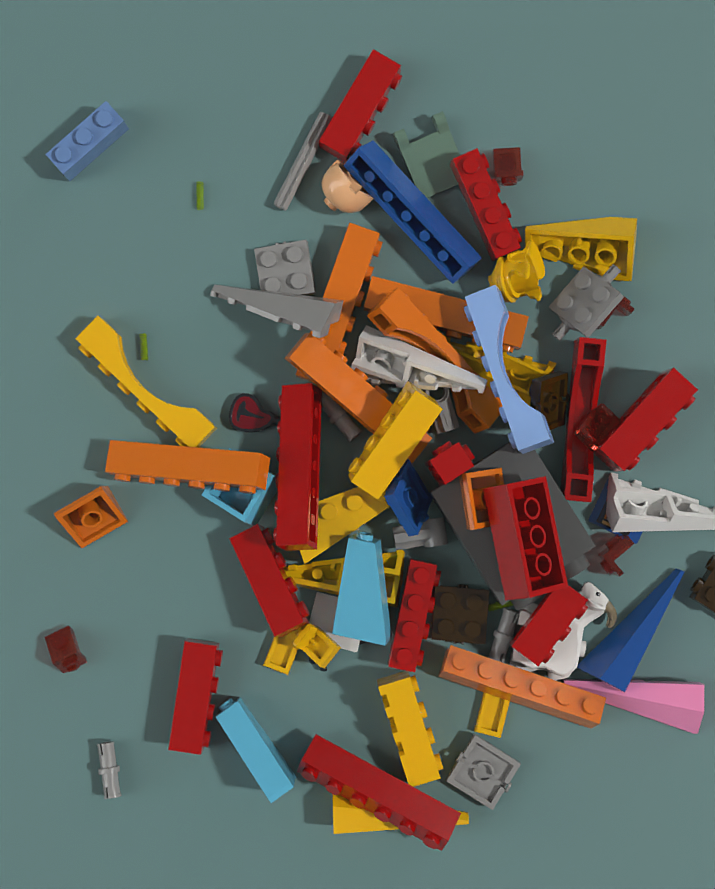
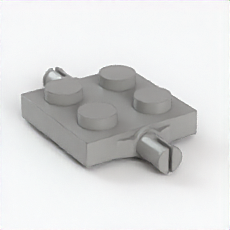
(586, 302)

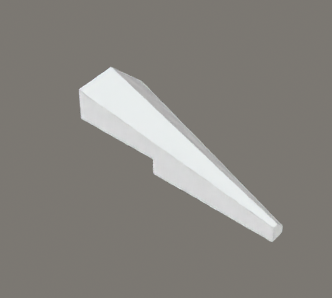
(396, 362)

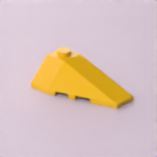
(589, 243)

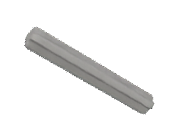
(302, 162)

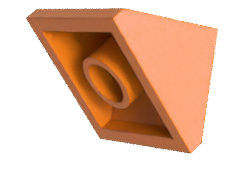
(473, 495)
(91, 516)

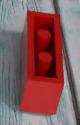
(549, 624)

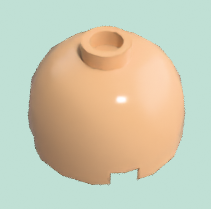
(343, 190)

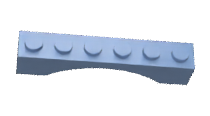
(490, 318)

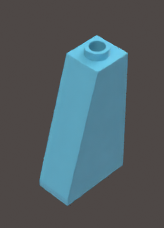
(362, 596)
(256, 749)

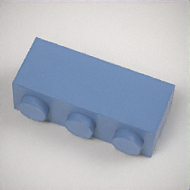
(87, 141)

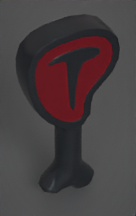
(249, 416)

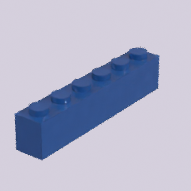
(412, 211)

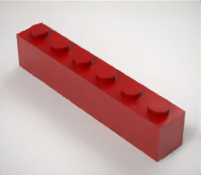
(298, 467)
(378, 793)

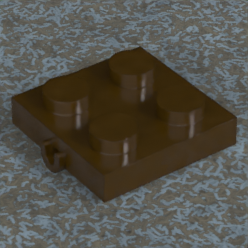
(547, 395)
(460, 614)

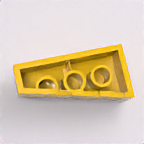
(394, 440)
(343, 515)
(409, 729)

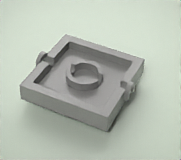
(285, 268)
(483, 771)

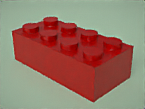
(645, 419)
(525, 538)

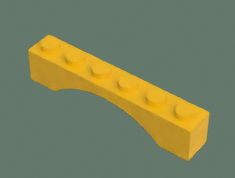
(107, 347)

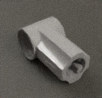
(447, 418)
(431, 534)

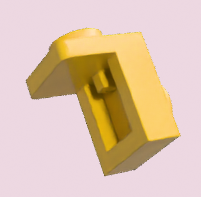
(316, 644)

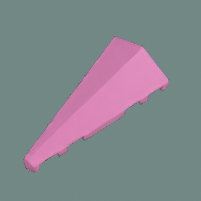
(664, 701)

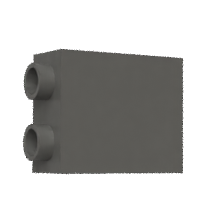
(479, 542)

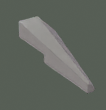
(293, 309)

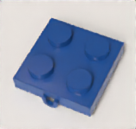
(409, 499)

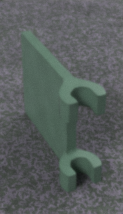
(430, 157)

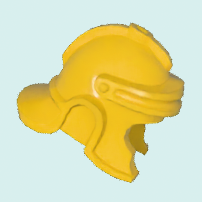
(519, 274)

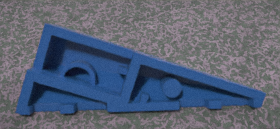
(622, 649)

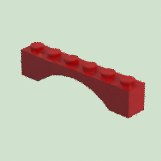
(584, 393)

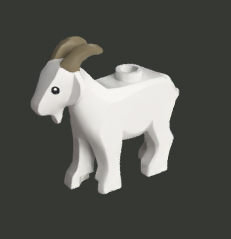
(572, 647)

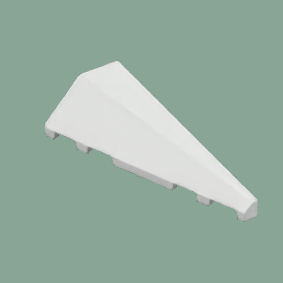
(643, 509)

